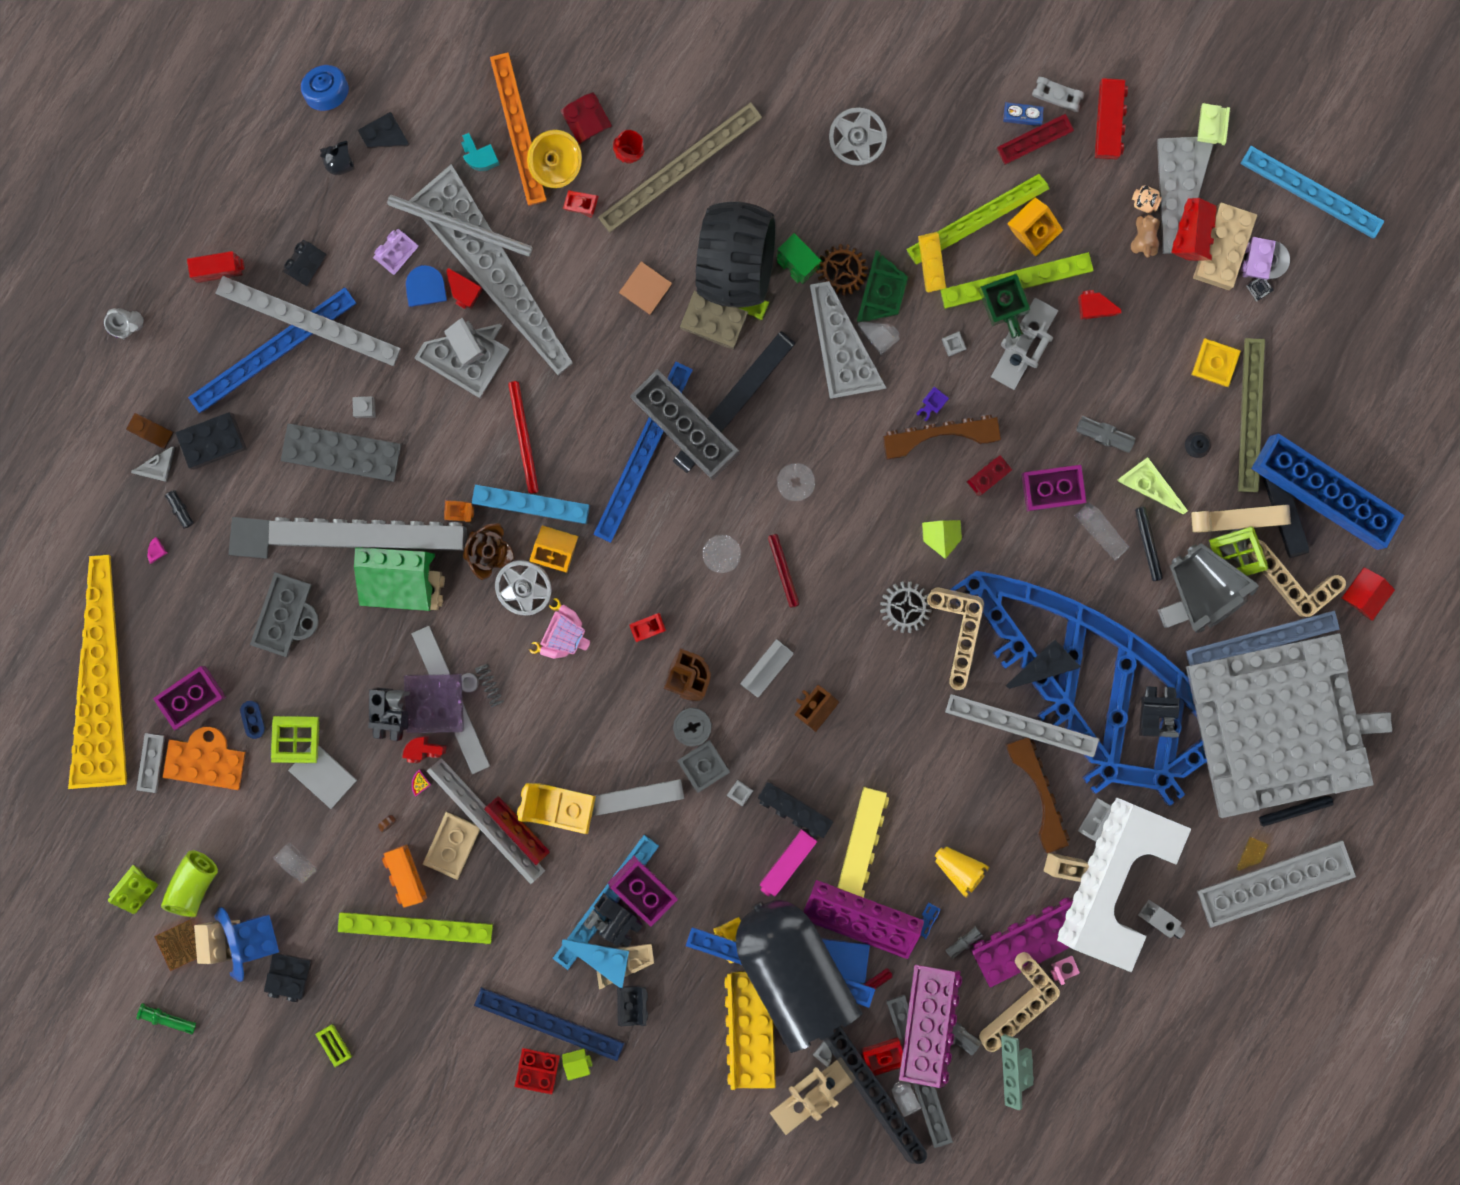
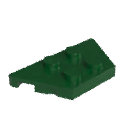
(883, 290)

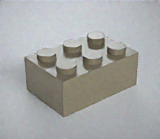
(713, 321)

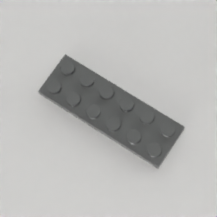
(341, 452)

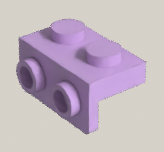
(1258, 258)

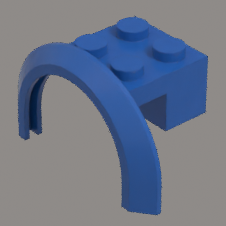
(247, 940)

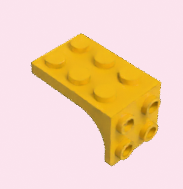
(556, 807)

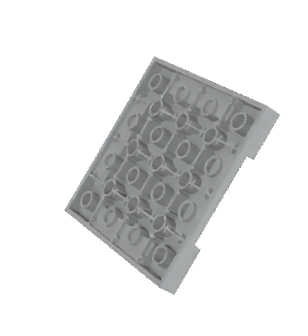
(1279, 725)

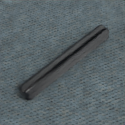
(1148, 543)
(1295, 811)

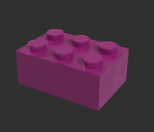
(1053, 488)
(189, 697)
(642, 891)

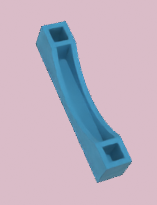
(530, 504)

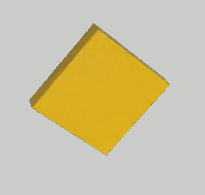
(1216, 362)

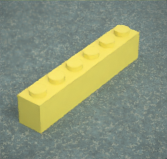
(862, 839)

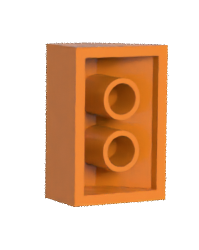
(404, 876)

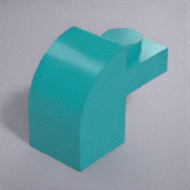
(480, 159)

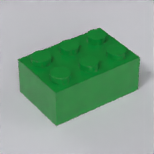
(797, 259)

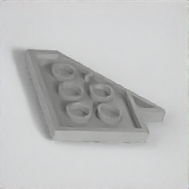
(475, 377)

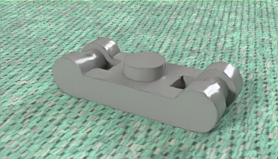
(1058, 94)

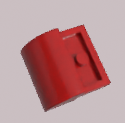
(419, 747)

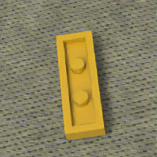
(932, 262)

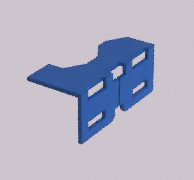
(928, 916)

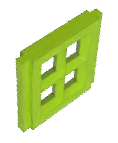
(1236, 536)
(294, 757)

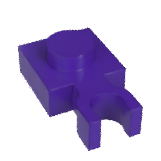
(934, 401)

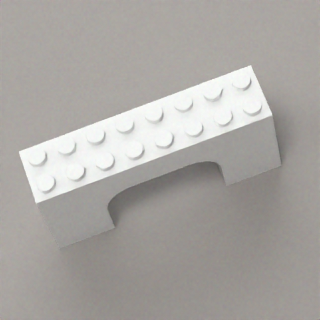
(1091, 919)

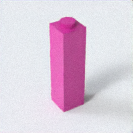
(787, 863)

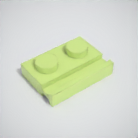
(1213, 124)

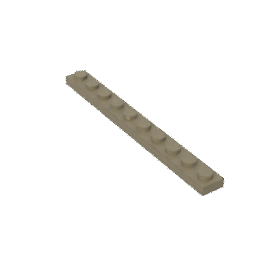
(680, 167)

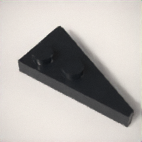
(1048, 663)

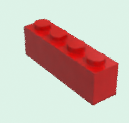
(1110, 118)

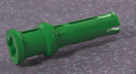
(156, 1016)

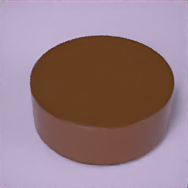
(386, 823)

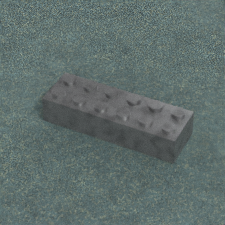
(685, 424)

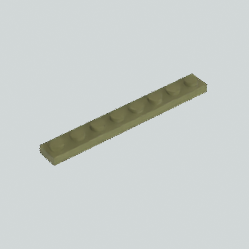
(1251, 413)

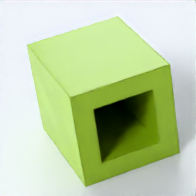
(576, 1064)

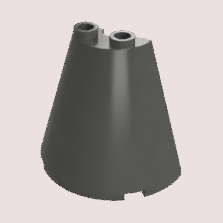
(1209, 586)

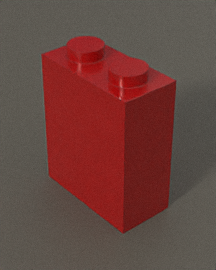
(215, 266)

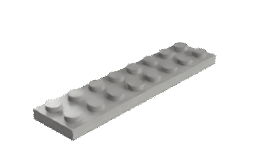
(1276, 883)

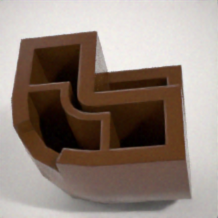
(688, 676)

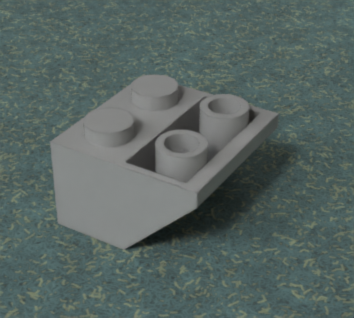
(464, 342)

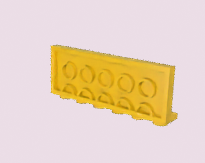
(749, 1036)

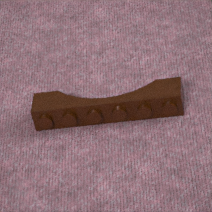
(981, 431)
(1051, 831)

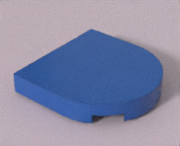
(425, 286)

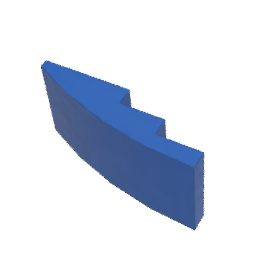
(849, 958)

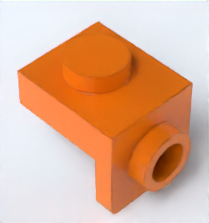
(458, 511)

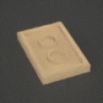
(451, 845)

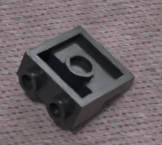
(287, 977)

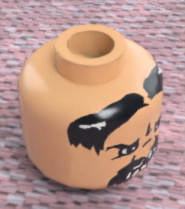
(1146, 199)

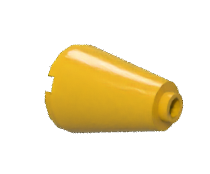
(961, 869)

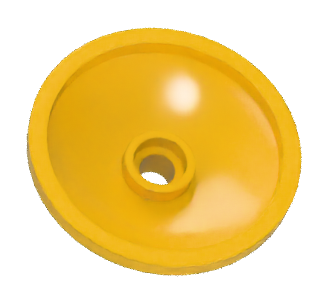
(564, 161)

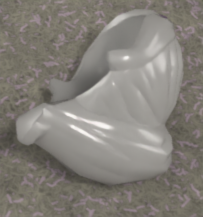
(122, 323)

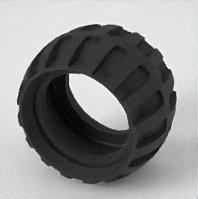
(735, 254)

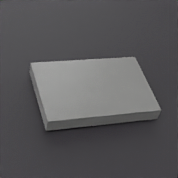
(325, 778)

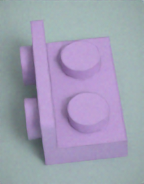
(395, 251)

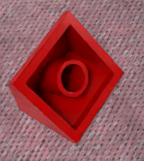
(1368, 593)
(883, 1056)

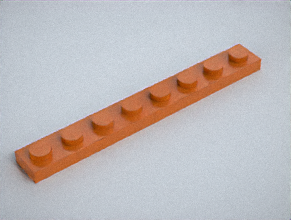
(516, 125)

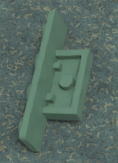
(1016, 1071)

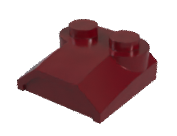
(585, 117)

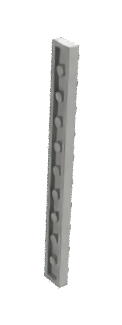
(308, 321)

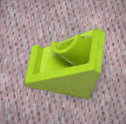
(942, 535)

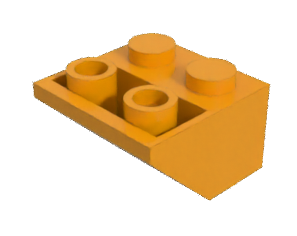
(554, 549)

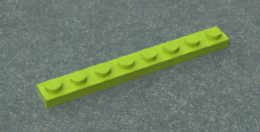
(985, 214)
(1028, 278)
(415, 928)

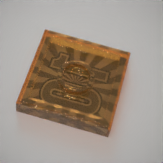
(178, 945)

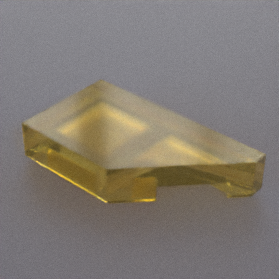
(1252, 853)

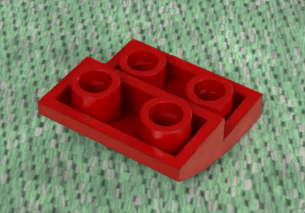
(537, 1071)

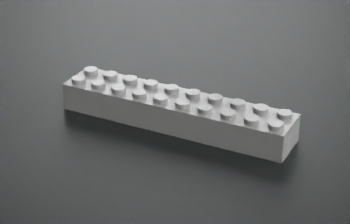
(363, 535)

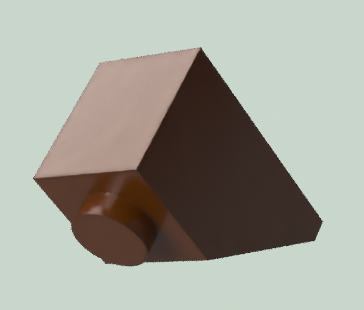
(149, 430)

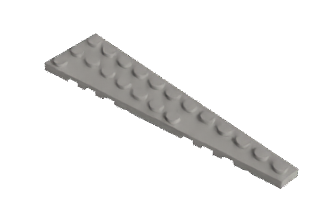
(489, 265)

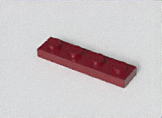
(1035, 139)
(516, 830)

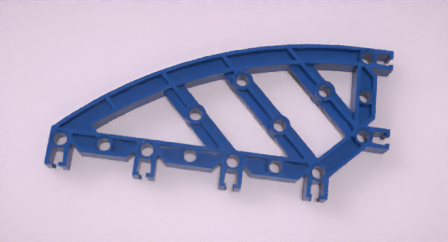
(1130, 647)

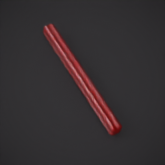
(523, 437)

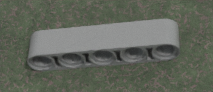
(638, 797)

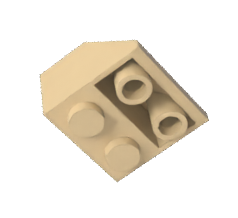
(212, 943)

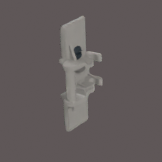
(1014, 359)

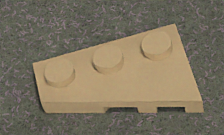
(638, 958)

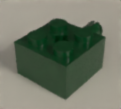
(1008, 313)

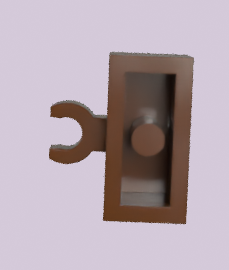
(816, 707)

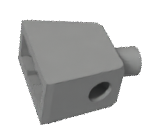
(1161, 920)

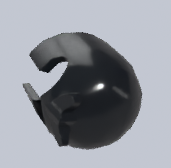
(337, 159)

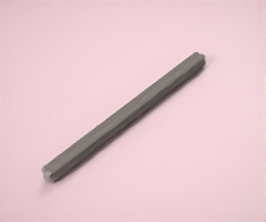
(459, 225)

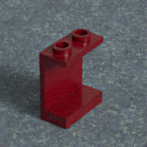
(989, 475)

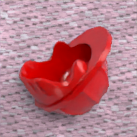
(628, 146)

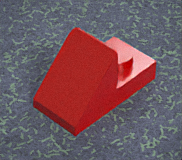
(581, 203)
(647, 627)

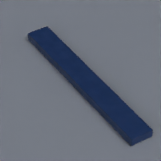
(549, 1024)

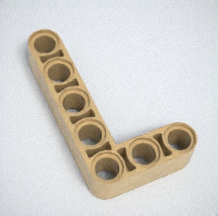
(1240, 518)
(1302, 597)
(965, 632)
(1023, 1005)

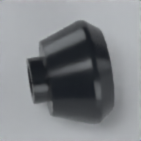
(1192, 446)

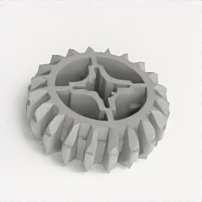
(889, 604)

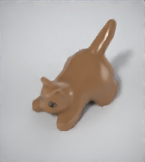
(1146, 238)

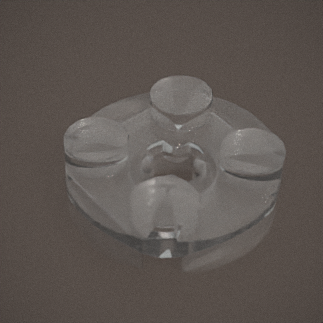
(806, 479)

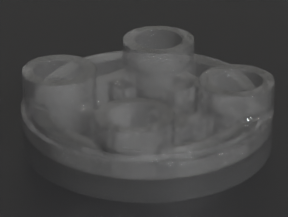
(721, 554)

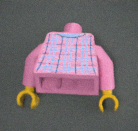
(563, 634)

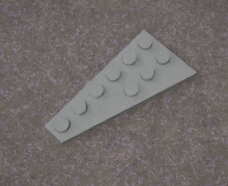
(1181, 174)
(843, 354)

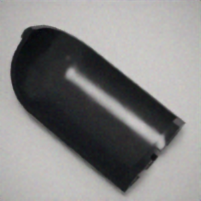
(794, 974)

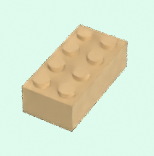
(1231, 239)

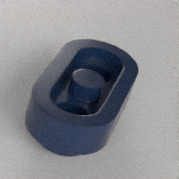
(250, 720)

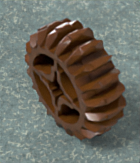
(834, 265)

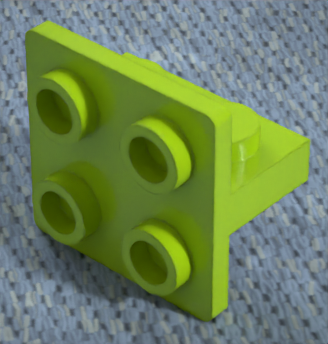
(132, 890)

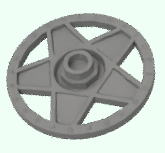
(857, 136)
(523, 587)

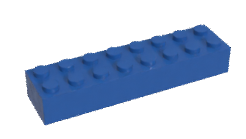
(1327, 491)

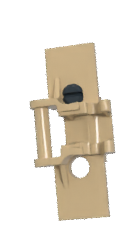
(816, 1101)

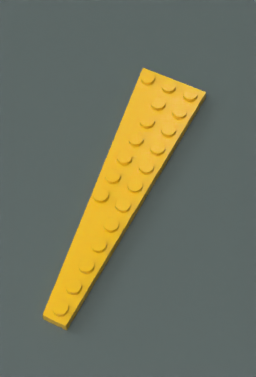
(98, 728)

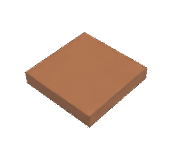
(645, 288)

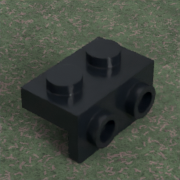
(304, 262)
(632, 1006)

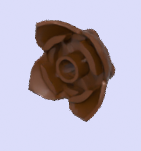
(496, 552)

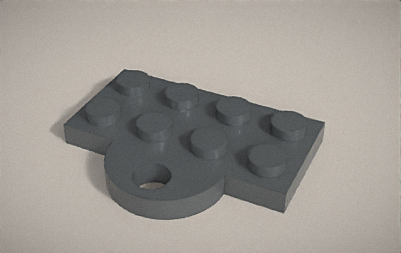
(284, 615)

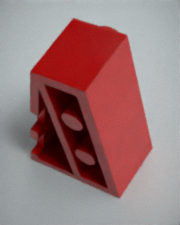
(1195, 231)

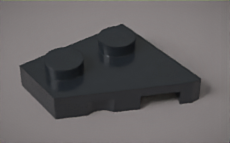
(383, 133)

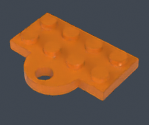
(205, 761)

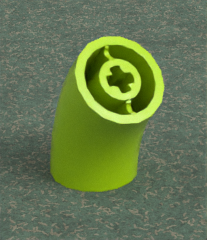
(189, 884)

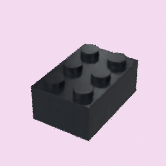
(211, 440)

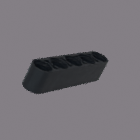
(1291, 534)

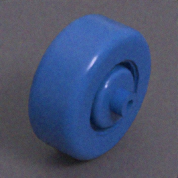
(324, 87)

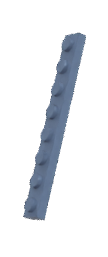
(1265, 638)

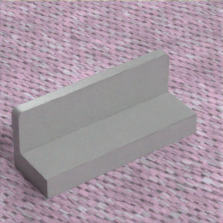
(767, 668)

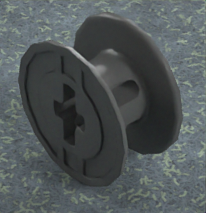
(692, 738)

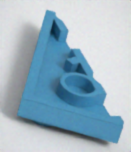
(606, 960)

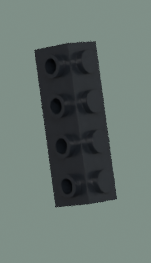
(795, 809)

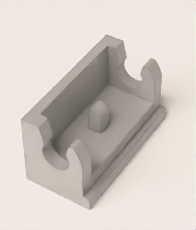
(1095, 819)

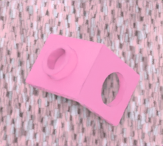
(1059, 975)

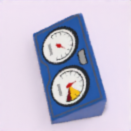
(1023, 114)

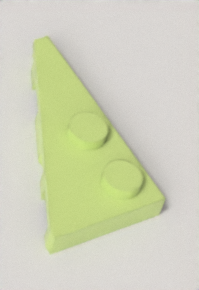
(1148, 481)

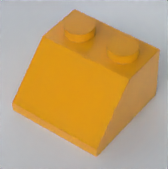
(1035, 226)

